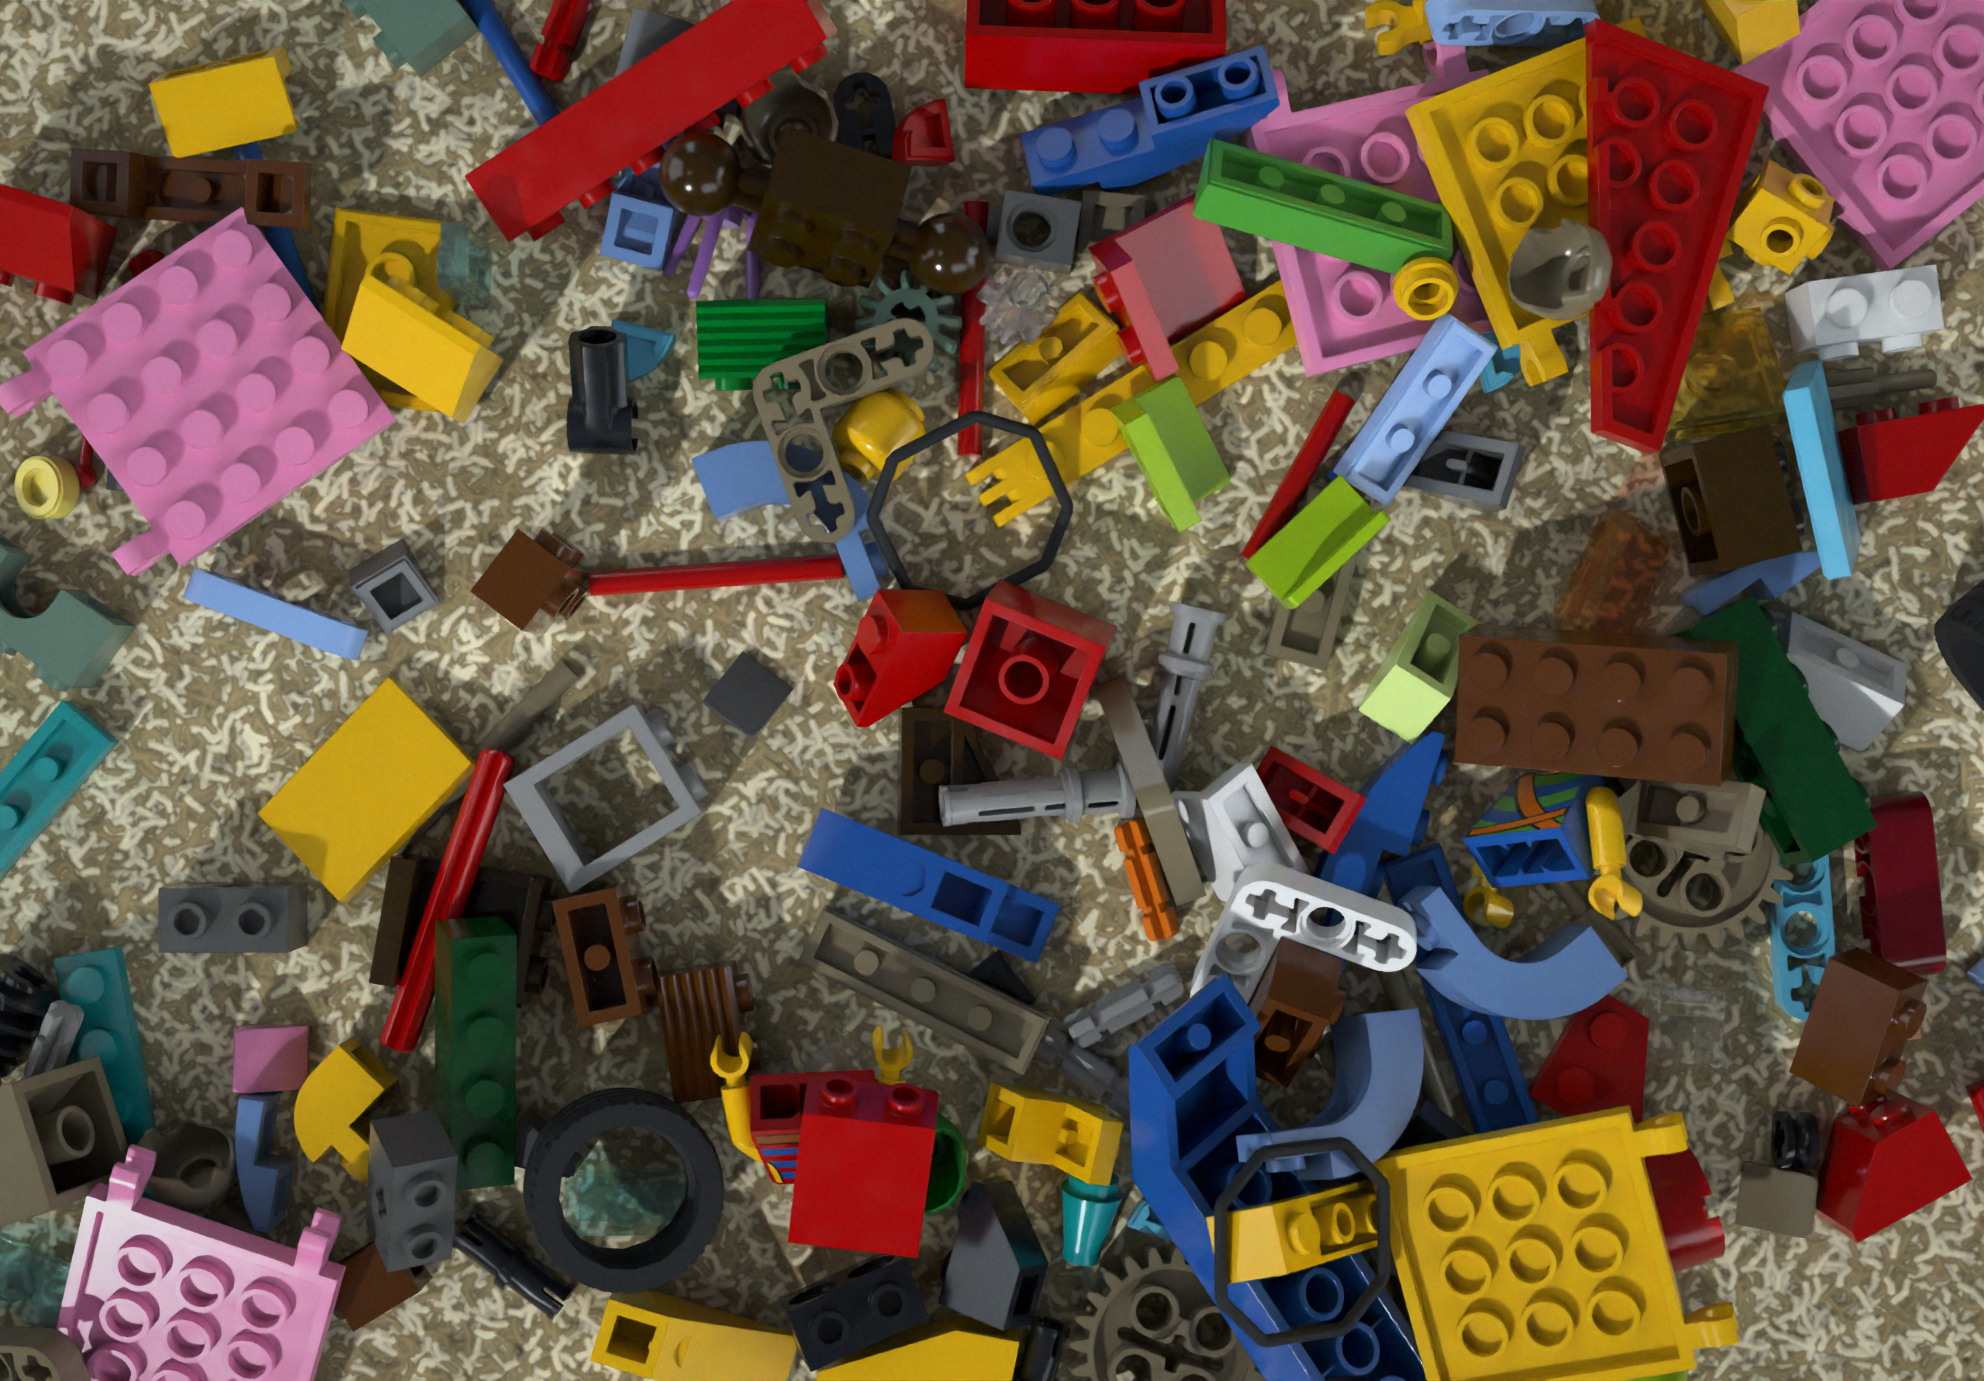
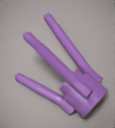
(729, 218)

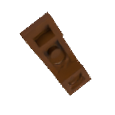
(190, 188)

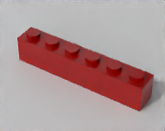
(645, 107)

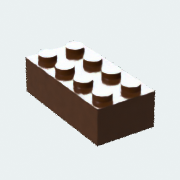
(1597, 703)

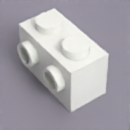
(1864, 310)

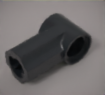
(600, 400)

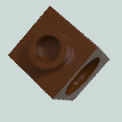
(371, 1290)

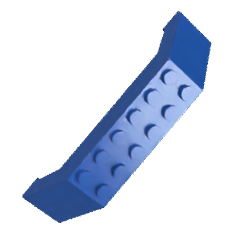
(1187, 1105)

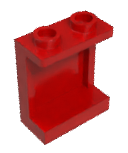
(863, 1165)

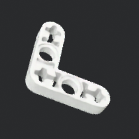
(1272, 919)

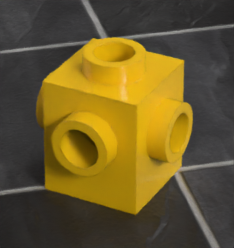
(1782, 218)

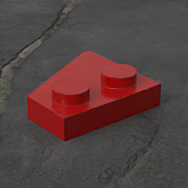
(1596, 1062)

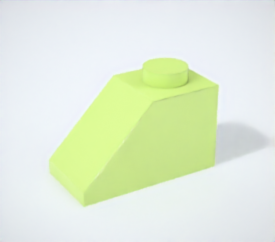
(1419, 669)

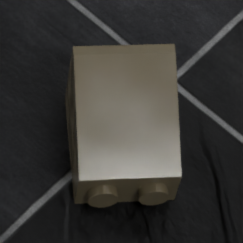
(56, 1139)

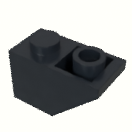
(995, 1259)

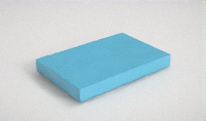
(1822, 469)

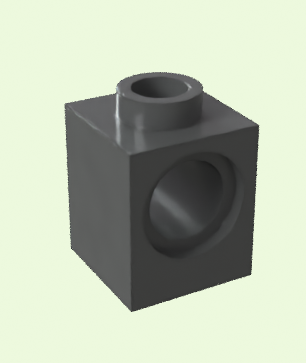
(1059, 216)

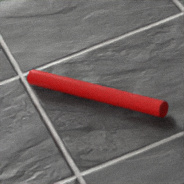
(972, 350)
(715, 575)

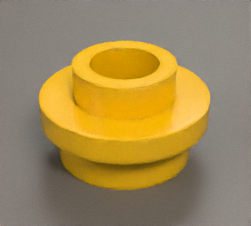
(1427, 301)

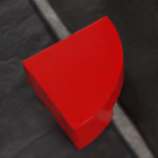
(924, 136)

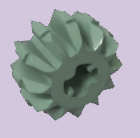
(914, 303)

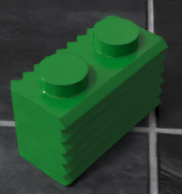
(749, 334)

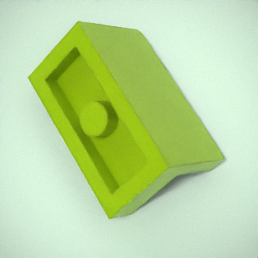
(1171, 449)
(1315, 543)

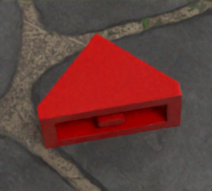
(1309, 799)

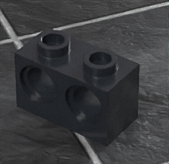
(853, 1309)

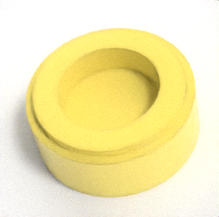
(46, 487)

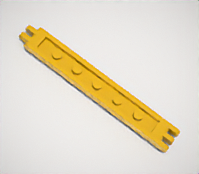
(1088, 433)

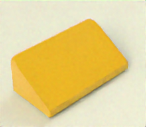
(1060, 360)

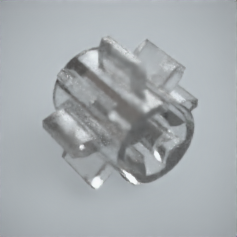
(1017, 304)

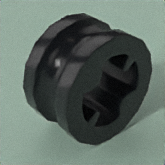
(1795, 1140)

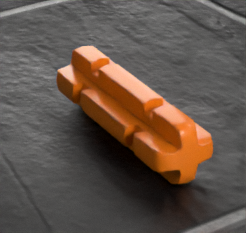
(1146, 879)

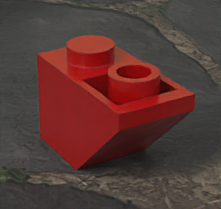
(1907, 454)
(898, 652)

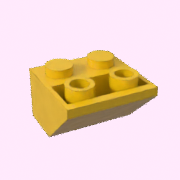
(430, 357)

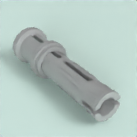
(1194, 667)
(1067, 794)

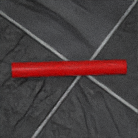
(1300, 471)

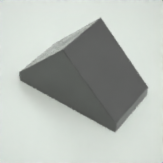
(1468, 471)

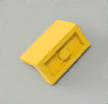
(225, 102)

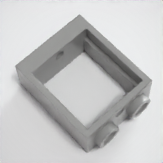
(555, 831)

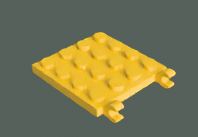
(1514, 160)
(1544, 1253)

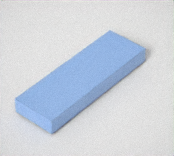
(1415, 408)

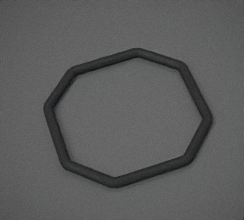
(938, 435)
(1221, 1242)

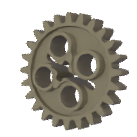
(1737, 882)
(1184, 1306)

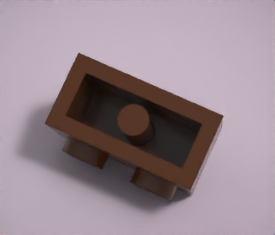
(534, 580)
(605, 953)
(1294, 1006)
(1860, 1027)

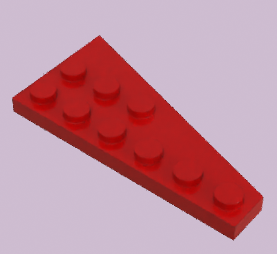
(1661, 188)

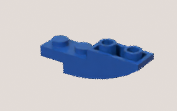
(1154, 131)
(1388, 820)
(928, 885)

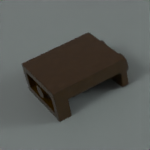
(514, 896)

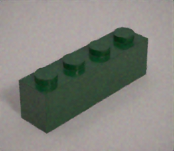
(1783, 743)
(477, 1046)

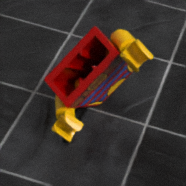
(768, 1110)

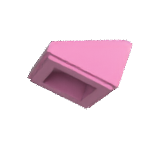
(270, 1057)

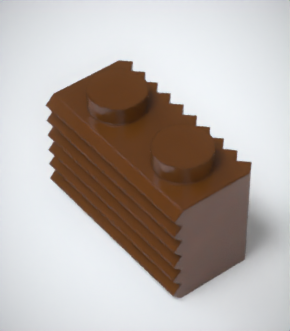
(694, 1010)

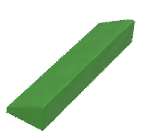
(1319, 209)

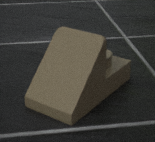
(1697, 816)

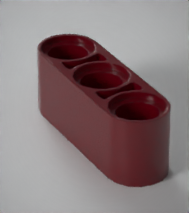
(1902, 884)

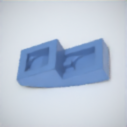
(640, 219)
(1763, 579)
(261, 1176)

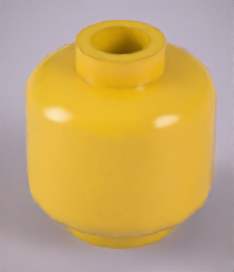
(875, 429)

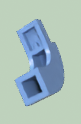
(748, 477)
(1547, 983)
(1371, 1099)

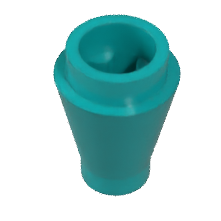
(1087, 1218)

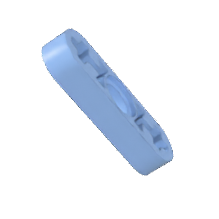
(1509, 22)
(268, 612)

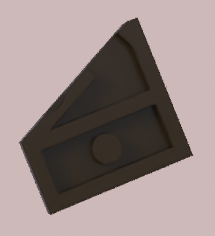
(933, 753)

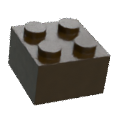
(1732, 501)

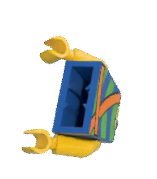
(1549, 832)

